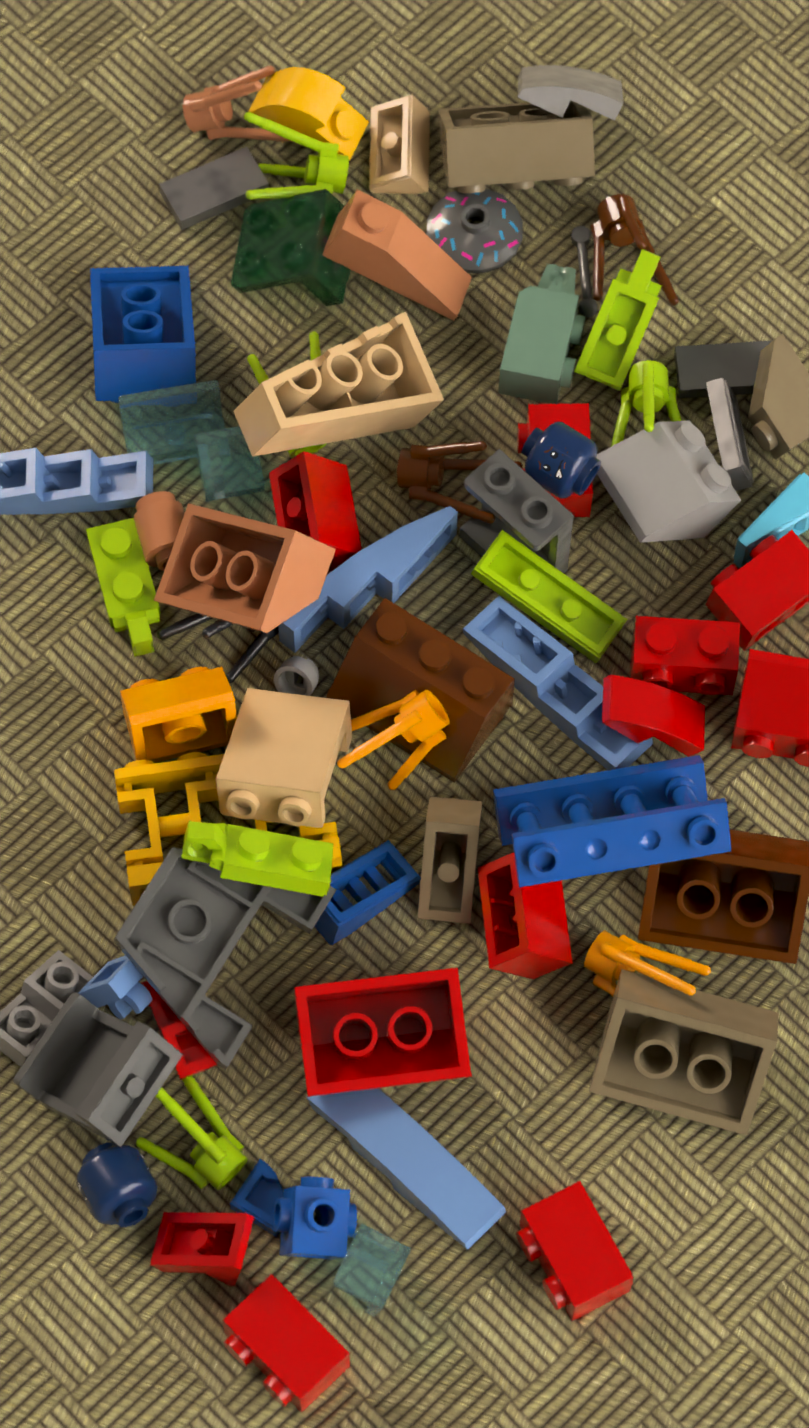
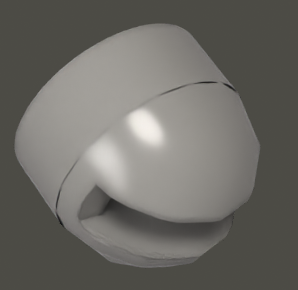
(288, 673)

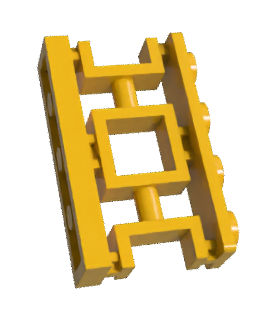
(197, 774)

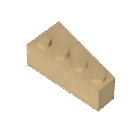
(345, 394)

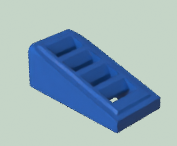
(342, 917)

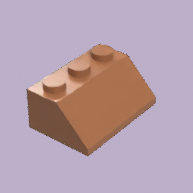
(242, 569)

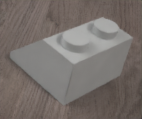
(667, 483)

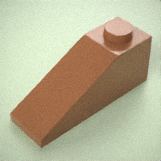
(396, 254)

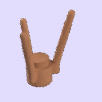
(213, 107)

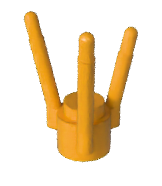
(419, 719)
(611, 954)

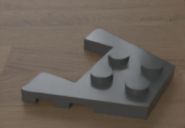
(187, 932)

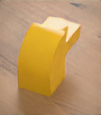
(311, 106)

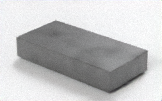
(212, 188)
(730, 433)

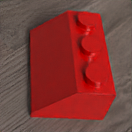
(774, 707)
(382, 1032)

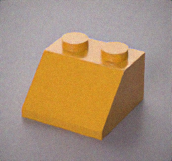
(179, 714)

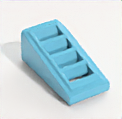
(784, 514)

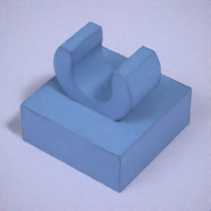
(118, 987)

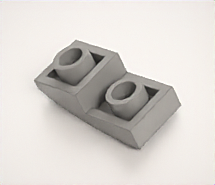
(38, 1004)

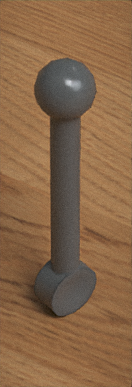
(581, 238)

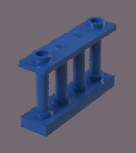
(611, 821)

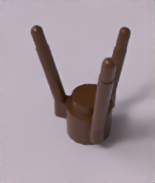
(622, 226)
(425, 466)

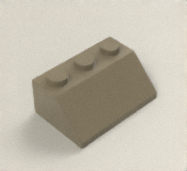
(515, 146)
(685, 1052)

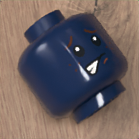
(561, 459)
(116, 1184)

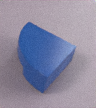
(259, 1196)

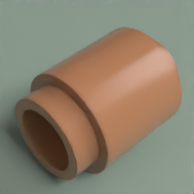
(157, 526)

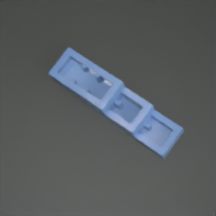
(72, 481)
(380, 568)
(551, 681)
(413, 1162)

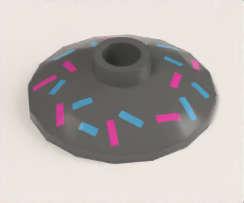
(478, 246)

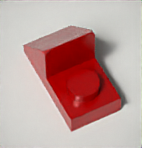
(203, 1244)

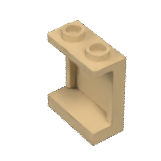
(282, 757)

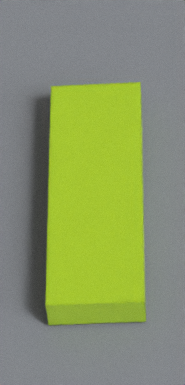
(549, 596)

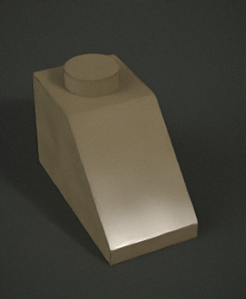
(780, 399)
(449, 859)

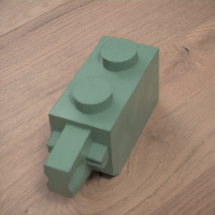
(541, 337)

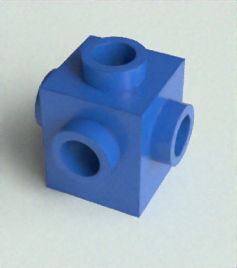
(298, 1229)

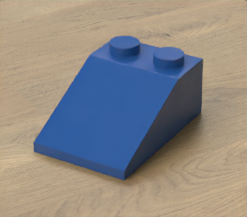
(141, 330)

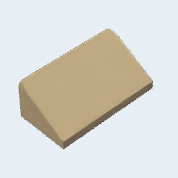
(399, 147)

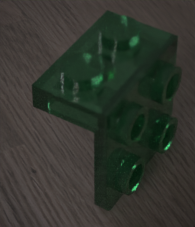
(285, 245)

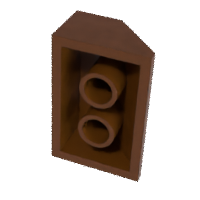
(404, 654)
(733, 900)

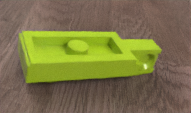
(621, 323)
(125, 582)
(261, 856)

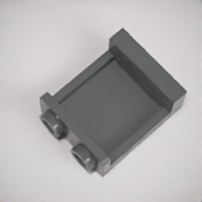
(519, 509)
(97, 1069)

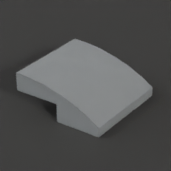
(555, 85)

